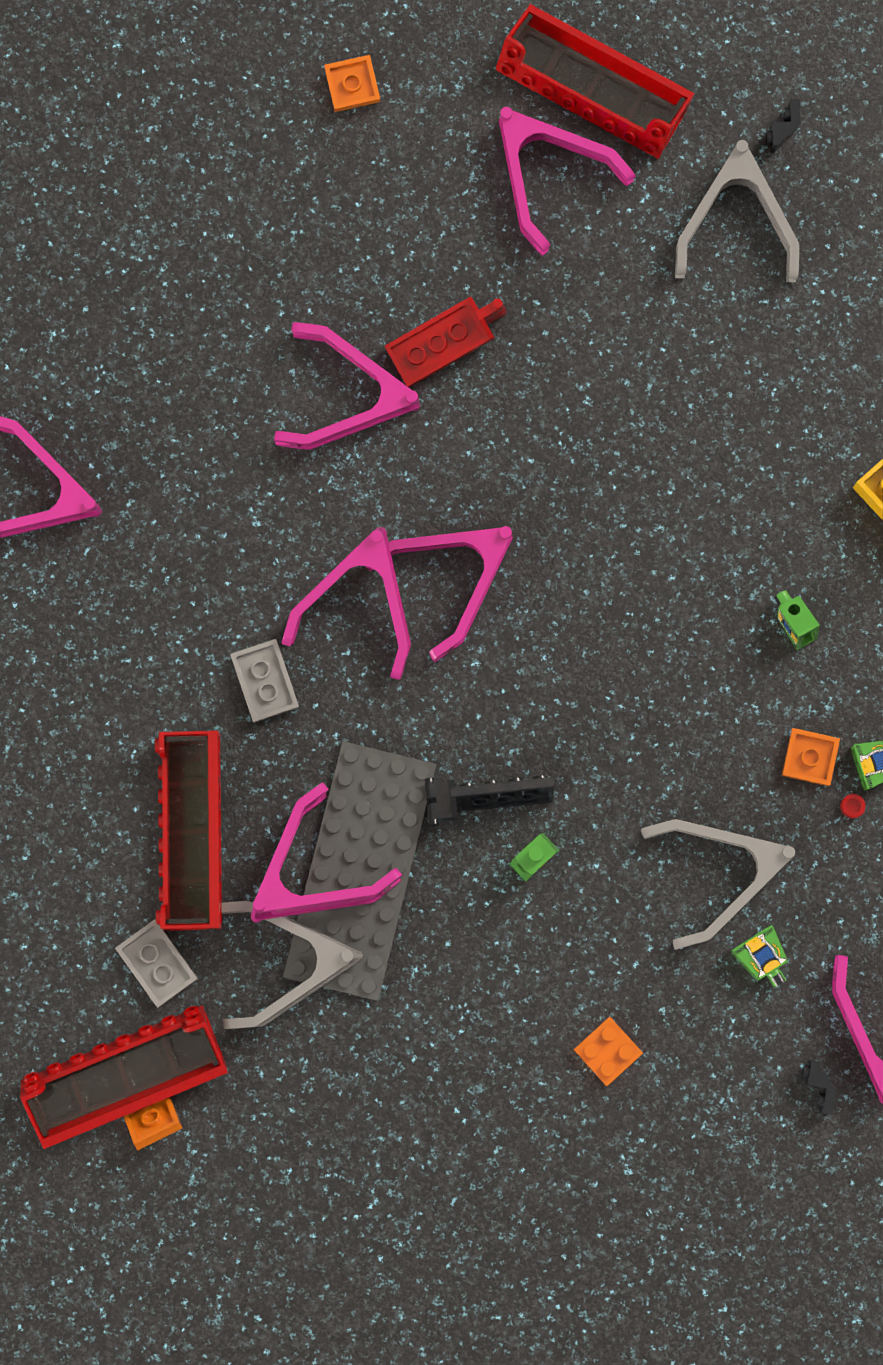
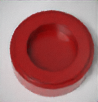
(852, 806)

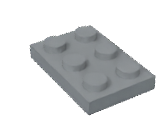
(264, 681)
(156, 963)

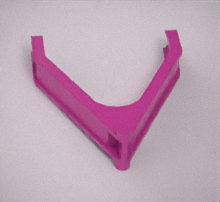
(520, 130)
(394, 398)
(73, 500)
(489, 544)
(376, 554)
(276, 901)
(872, 1063)

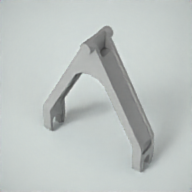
(744, 171)
(768, 857)
(332, 960)

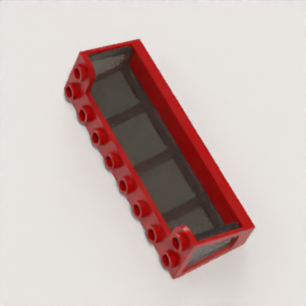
(593, 81)
(190, 830)
(122, 1076)

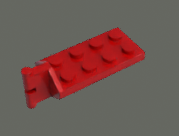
(443, 339)

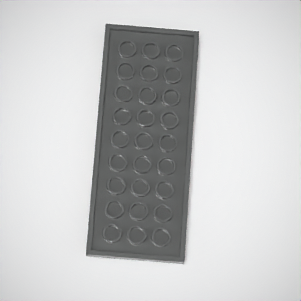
(364, 835)

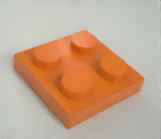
(352, 83)
(810, 757)
(608, 1051)
(152, 1123)

